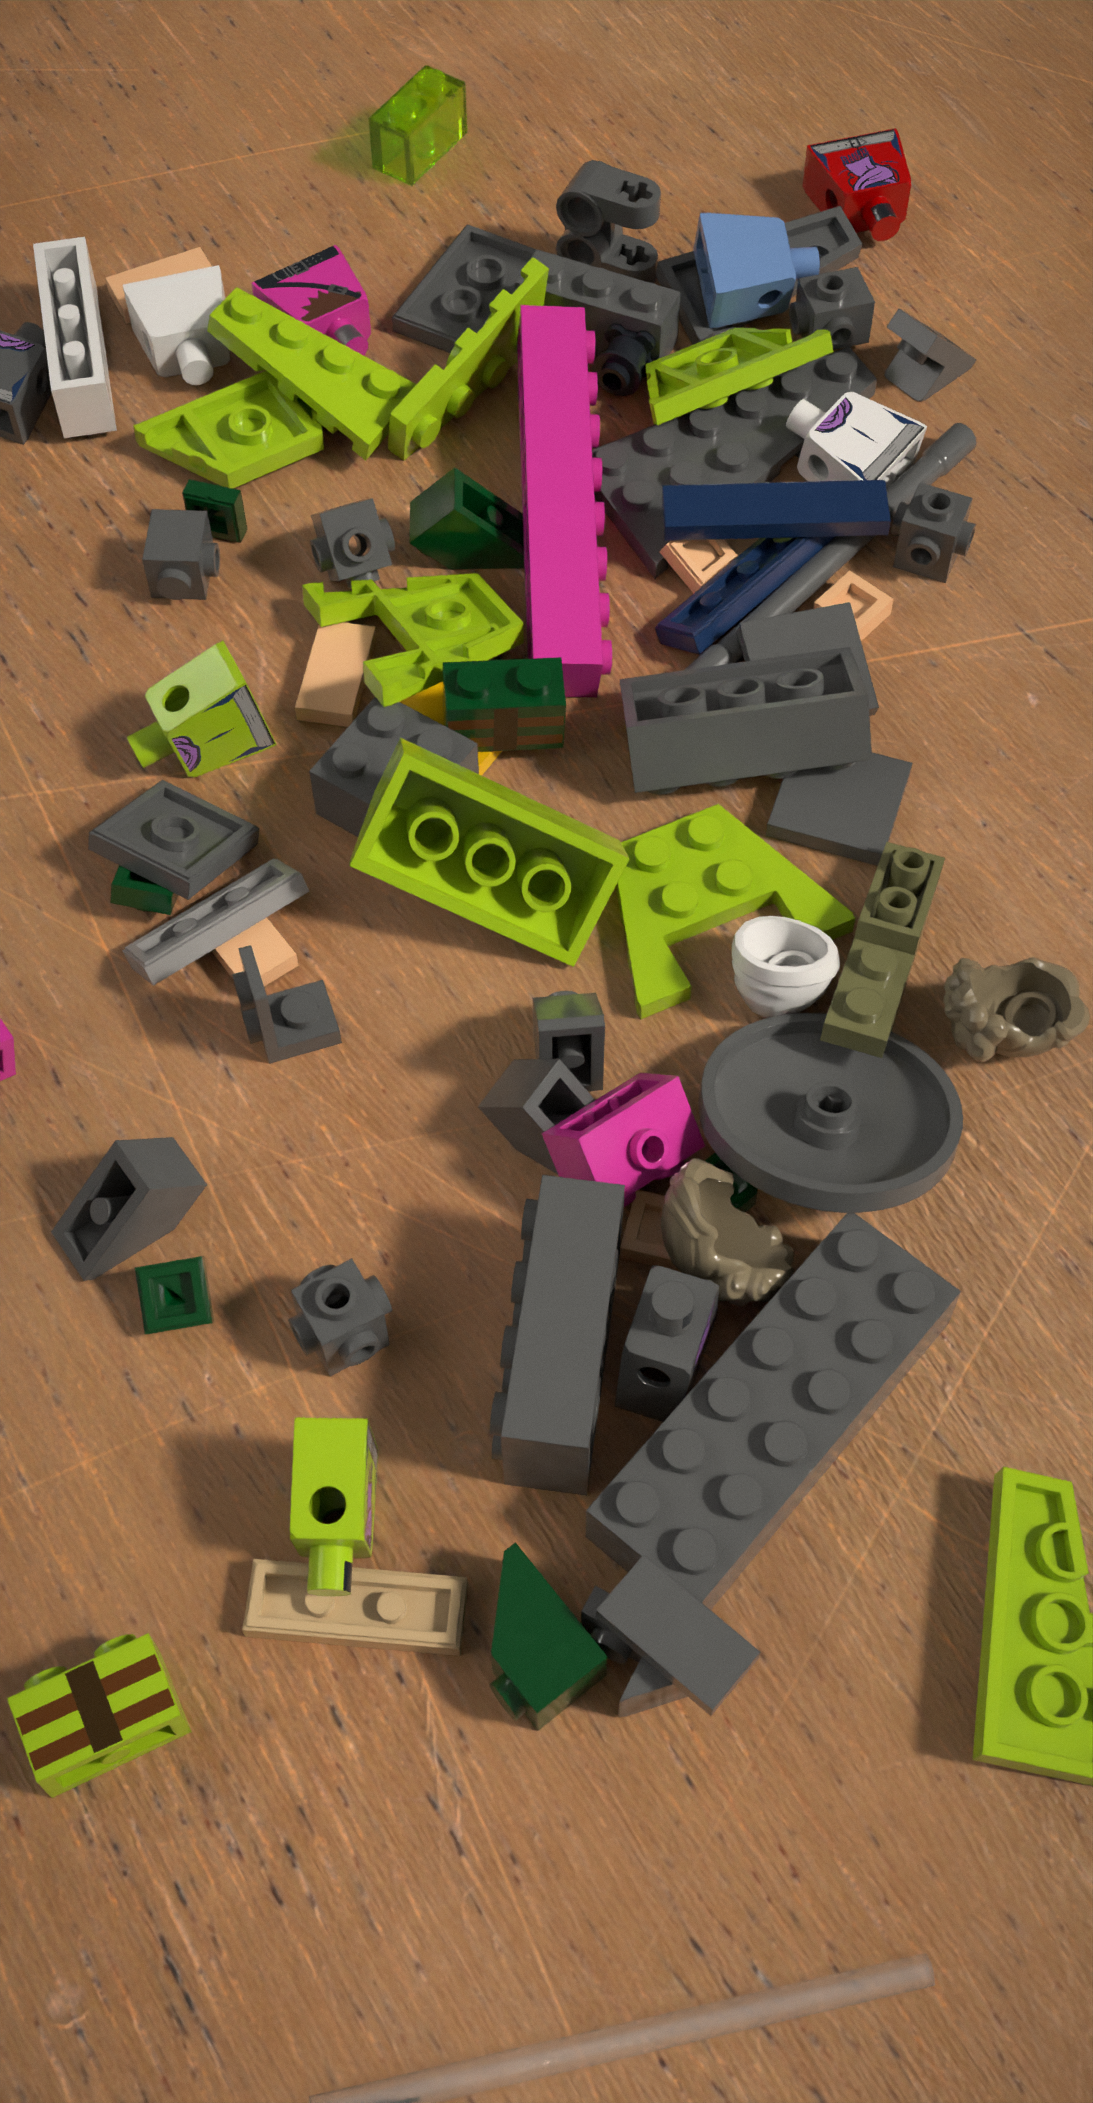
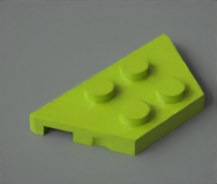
(725, 365)
(235, 432)

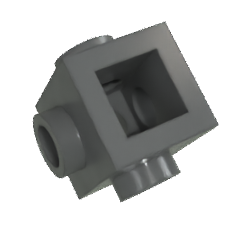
(834, 303)
(932, 532)
(333, 533)
(340, 1316)

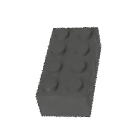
(558, 1335)

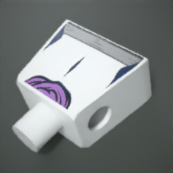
(855, 440)

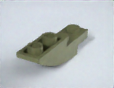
(883, 950)

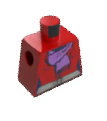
(863, 177)

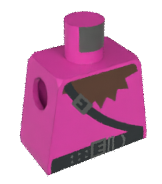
(321, 295)

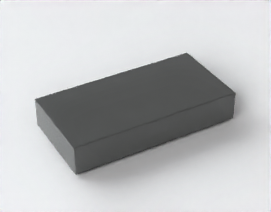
(677, 1634)

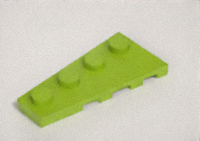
(330, 377)
(1036, 1633)

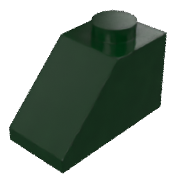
(466, 525)
(539, 1646)

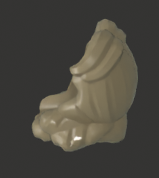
(1013, 1008)
(720, 1242)

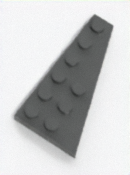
(717, 445)

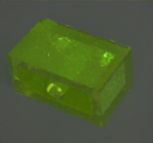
(418, 125)

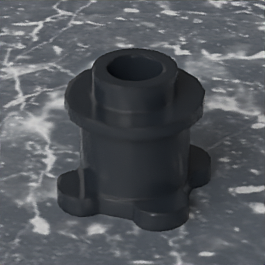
(624, 361)

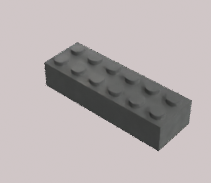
(773, 1412)

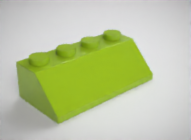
(487, 853)

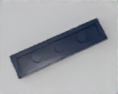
(775, 510)
(735, 591)

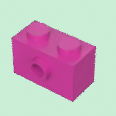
(627, 1135)

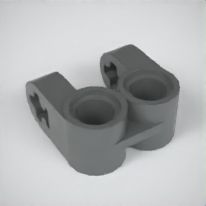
(596, 209)

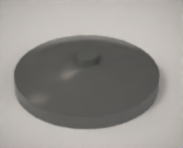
(827, 1119)

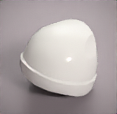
(782, 964)

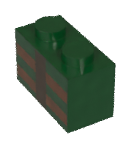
(506, 703)

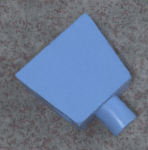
(748, 266)

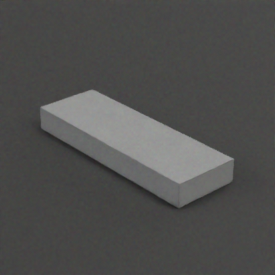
(215, 920)

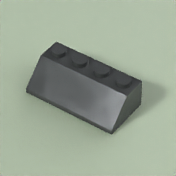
(746, 720)

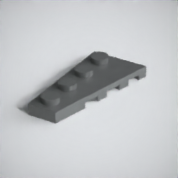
(826, 230)

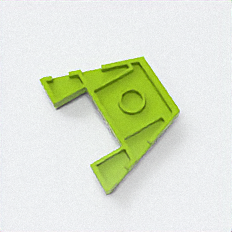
(431, 618)
(696, 879)

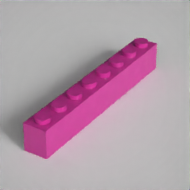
(559, 497)

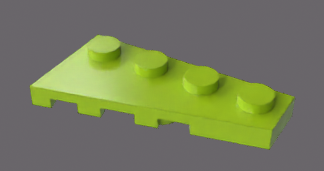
(473, 366)

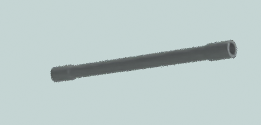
(934, 463)

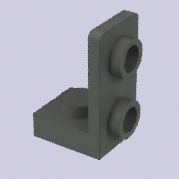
(288, 1020)

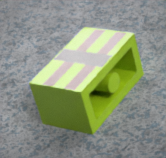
(97, 1713)

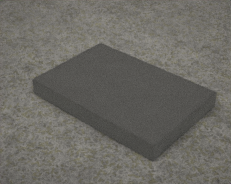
(461, 288)

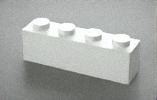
(74, 338)

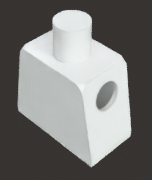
(173, 319)

